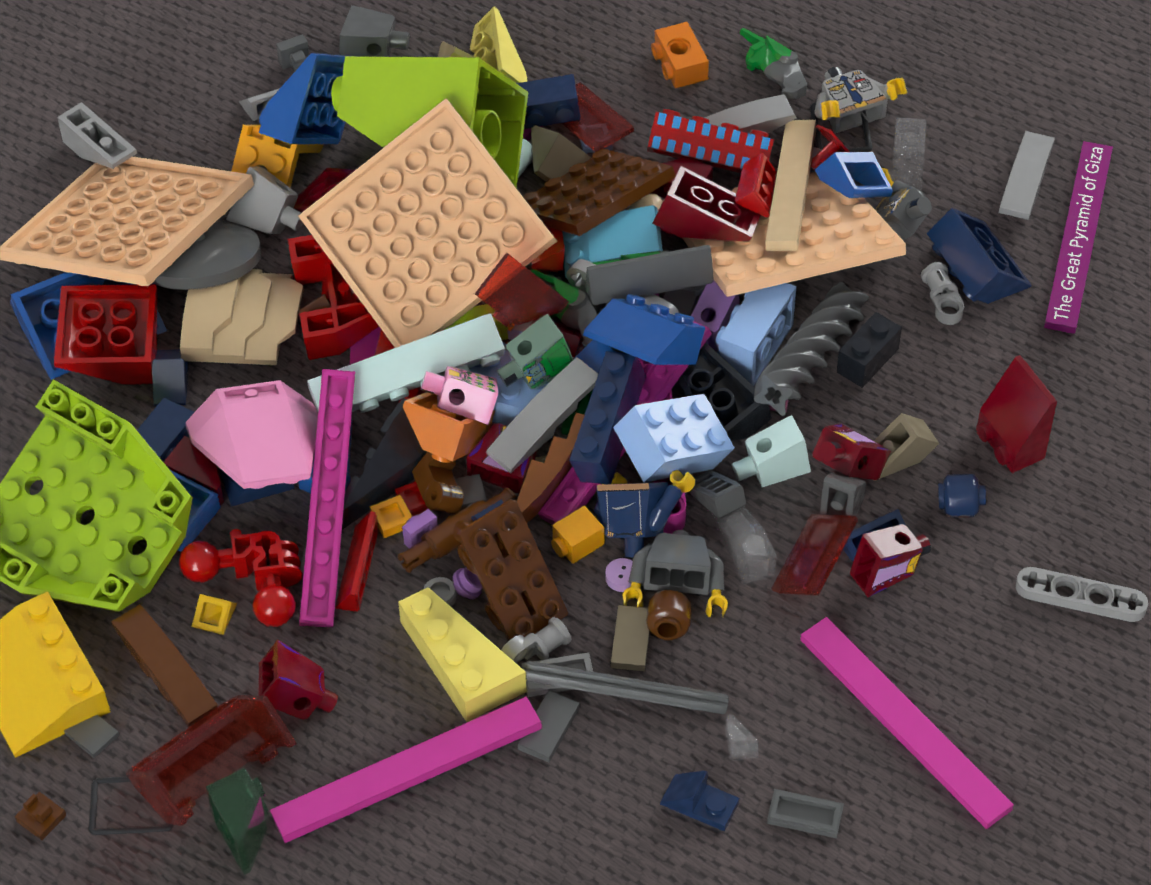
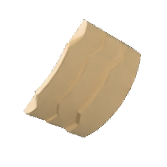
(241, 319)

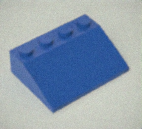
(303, 105)
(39, 311)

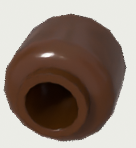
(668, 614)

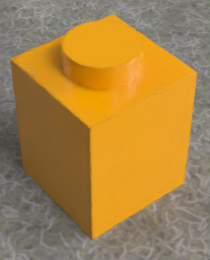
(577, 535)

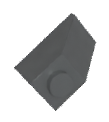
(842, 494)

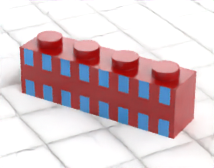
(711, 144)

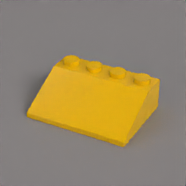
(43, 677)

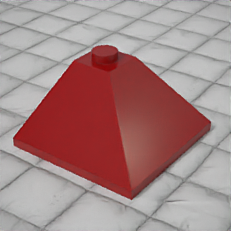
(108, 332)

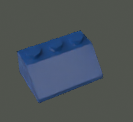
(647, 331)

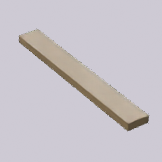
(791, 186)

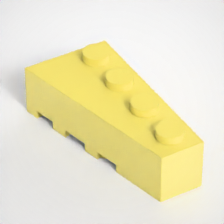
(460, 656)

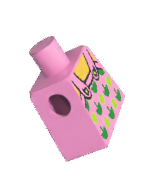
(476, 393)

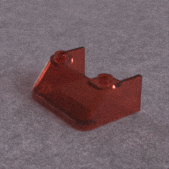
(518, 294)
(207, 751)

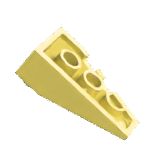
(495, 46)

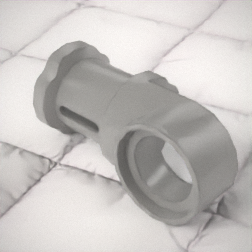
(950, 296)
(540, 643)

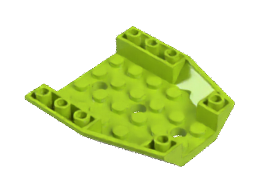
(88, 464)

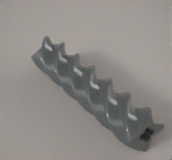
(807, 347)

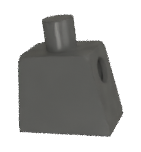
(370, 34)

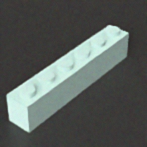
(404, 367)

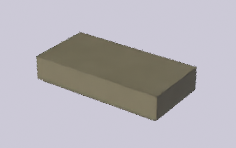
(630, 639)

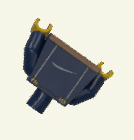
(638, 508)

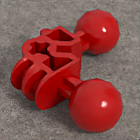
(273, 602)

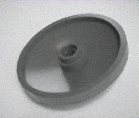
(214, 258)

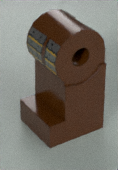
(438, 485)

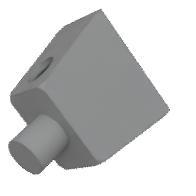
(266, 205)

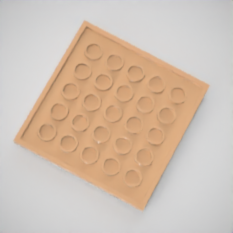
(126, 219)
(425, 226)
(833, 237)

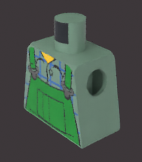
(536, 355)

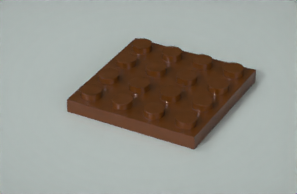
(596, 190)

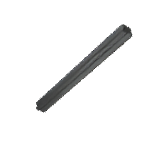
(626, 687)

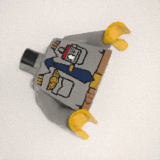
(850, 93)

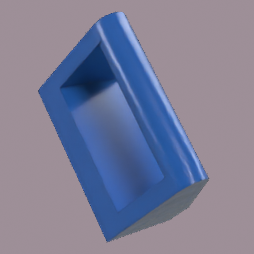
(843, 167)

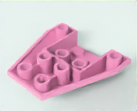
(257, 433)

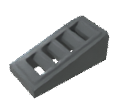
(718, 493)

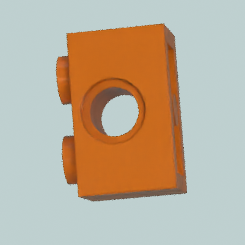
(680, 55)

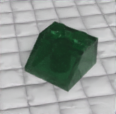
(239, 815)

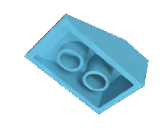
(621, 234)

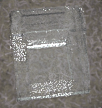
(740, 741)

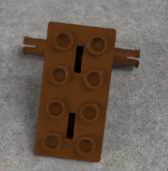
(503, 558)

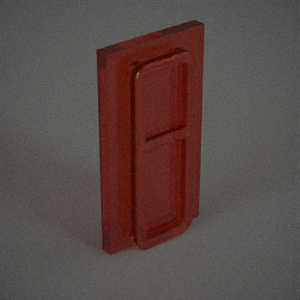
(598, 123)
(814, 554)

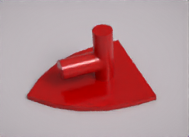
(833, 146)

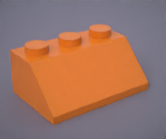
(442, 431)

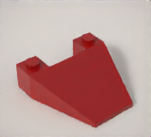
(333, 328)

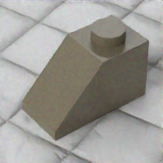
(908, 441)

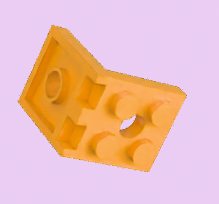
(277, 156)

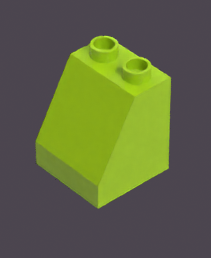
(392, 93)

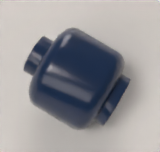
(961, 495)

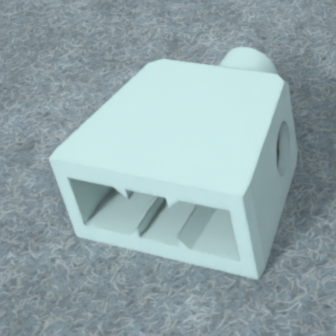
(774, 454)

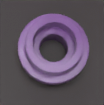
(467, 583)

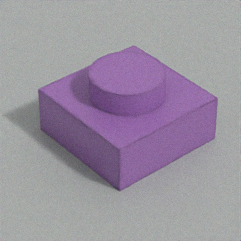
(417, 526)

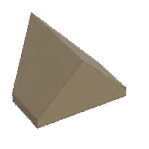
(554, 153)

